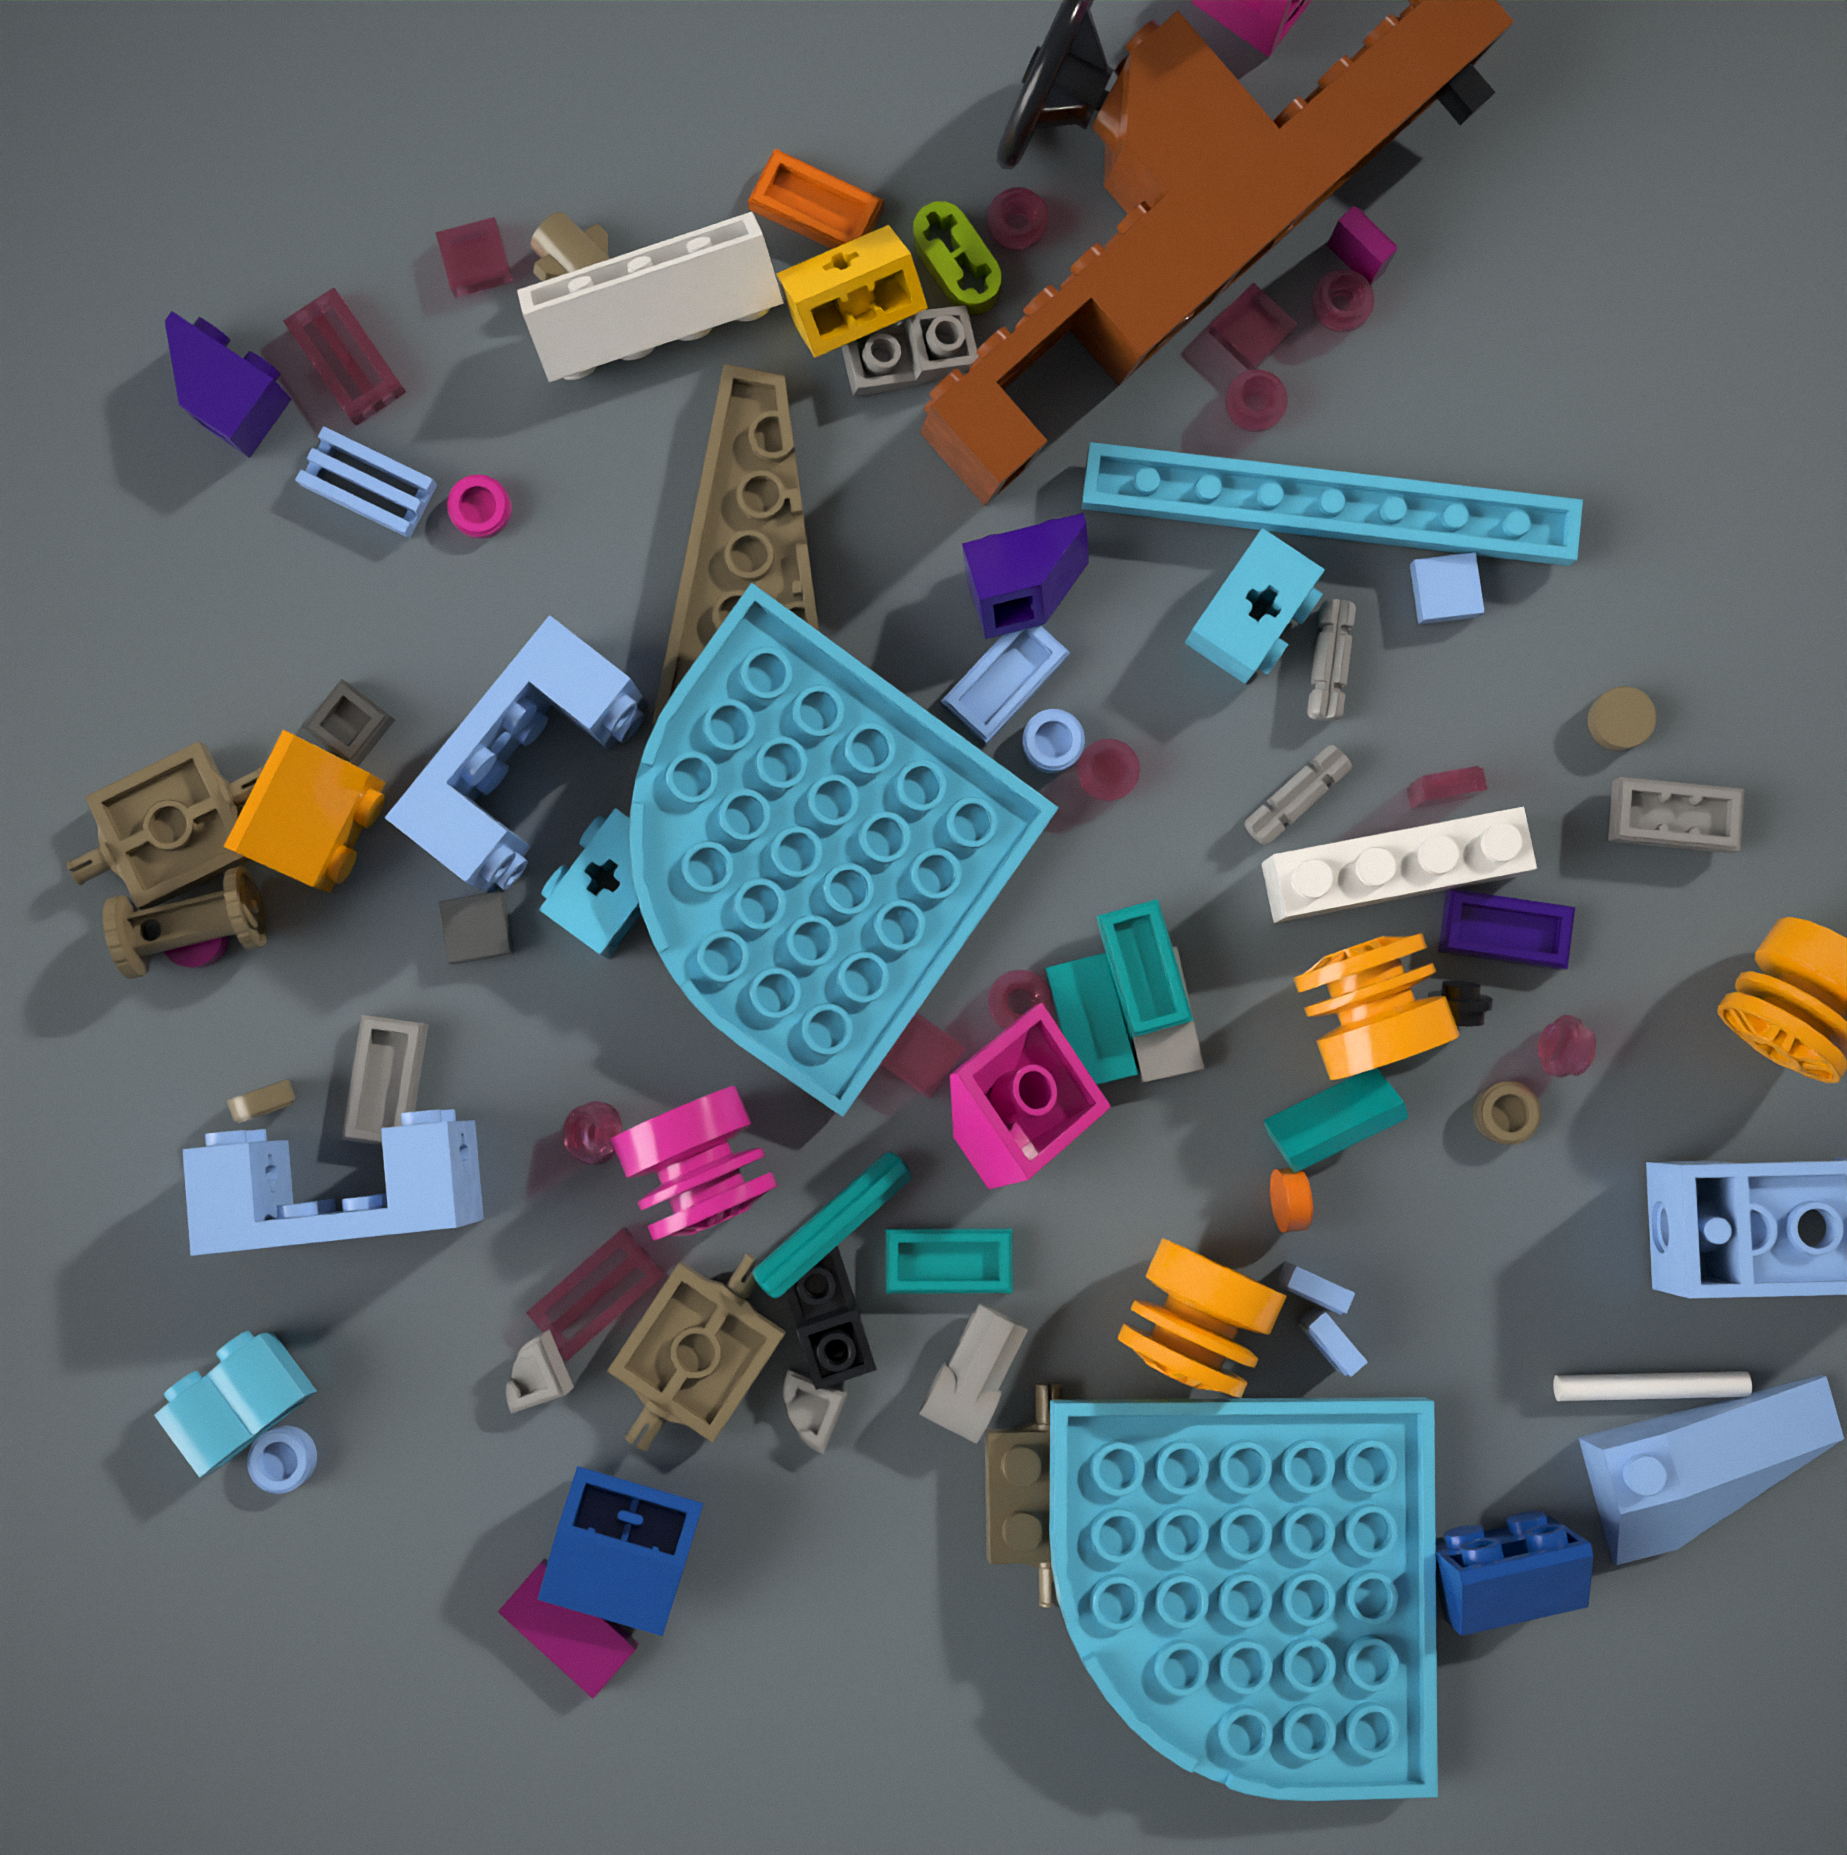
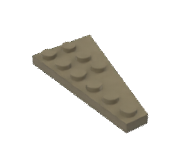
(743, 521)

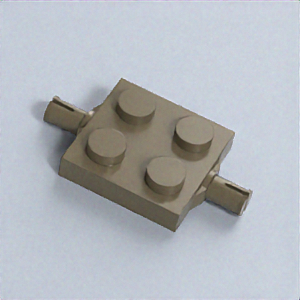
(166, 826)
(695, 1352)
(1020, 1494)

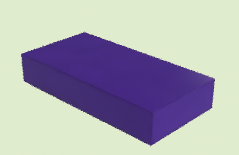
(1506, 929)

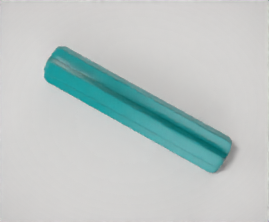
(832, 1224)

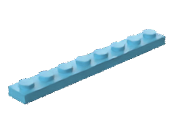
(1332, 504)

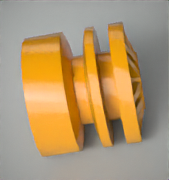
(1800, 1004)
(1376, 1006)
(1200, 1319)

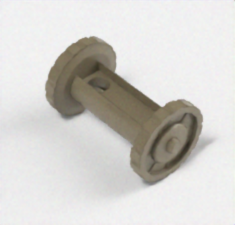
(185, 922)

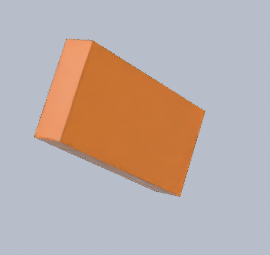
(813, 202)

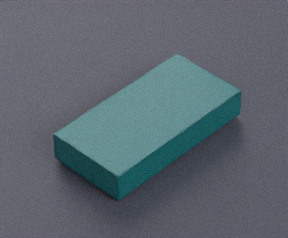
(1144, 968)
(1092, 1017)
(1335, 1119)
(948, 1260)

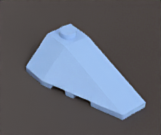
(1694, 1467)

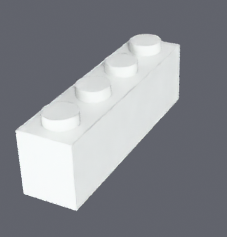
(650, 298)
(1398, 864)

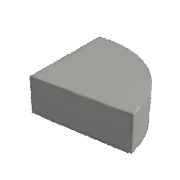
(537, 1374)
(812, 1410)

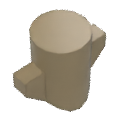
(566, 246)

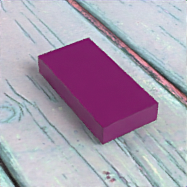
(576, 1642)

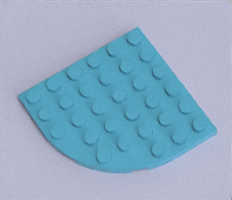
(814, 847)
(1257, 1584)

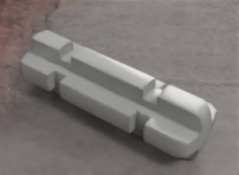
(1331, 660)
(1298, 795)

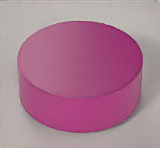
(479, 506)

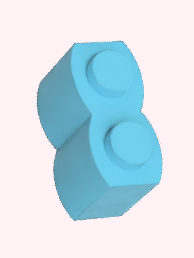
(235, 1402)

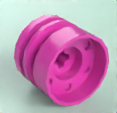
(694, 1163)

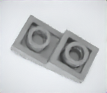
(911, 351)

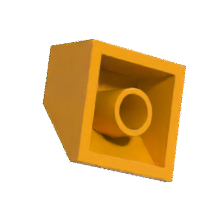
(307, 813)

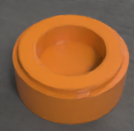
(1291, 1200)

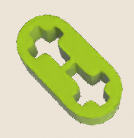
(968, 251)

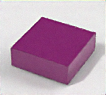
(1362, 245)

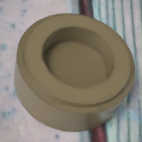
(1621, 718)
(261, 1101)
(1507, 1113)

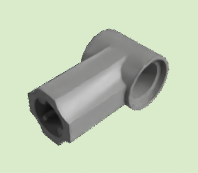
(967, 1387)

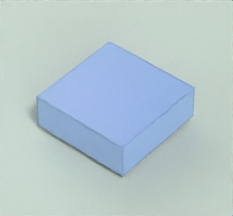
(1446, 588)
(1315, 1288)
(1331, 1341)

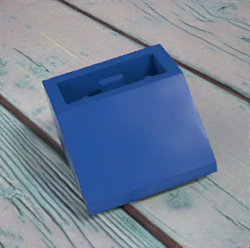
(619, 1551)
(1512, 1572)

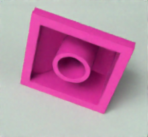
(1022, 1100)

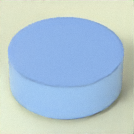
(1053, 741)
(282, 1459)

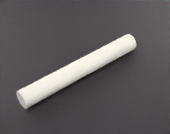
(1652, 1386)

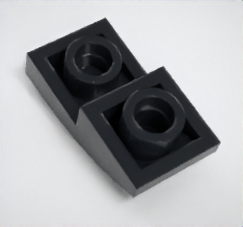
(830, 1323)

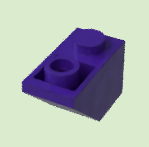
(219, 388)
(1025, 573)

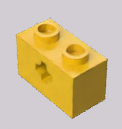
(852, 290)

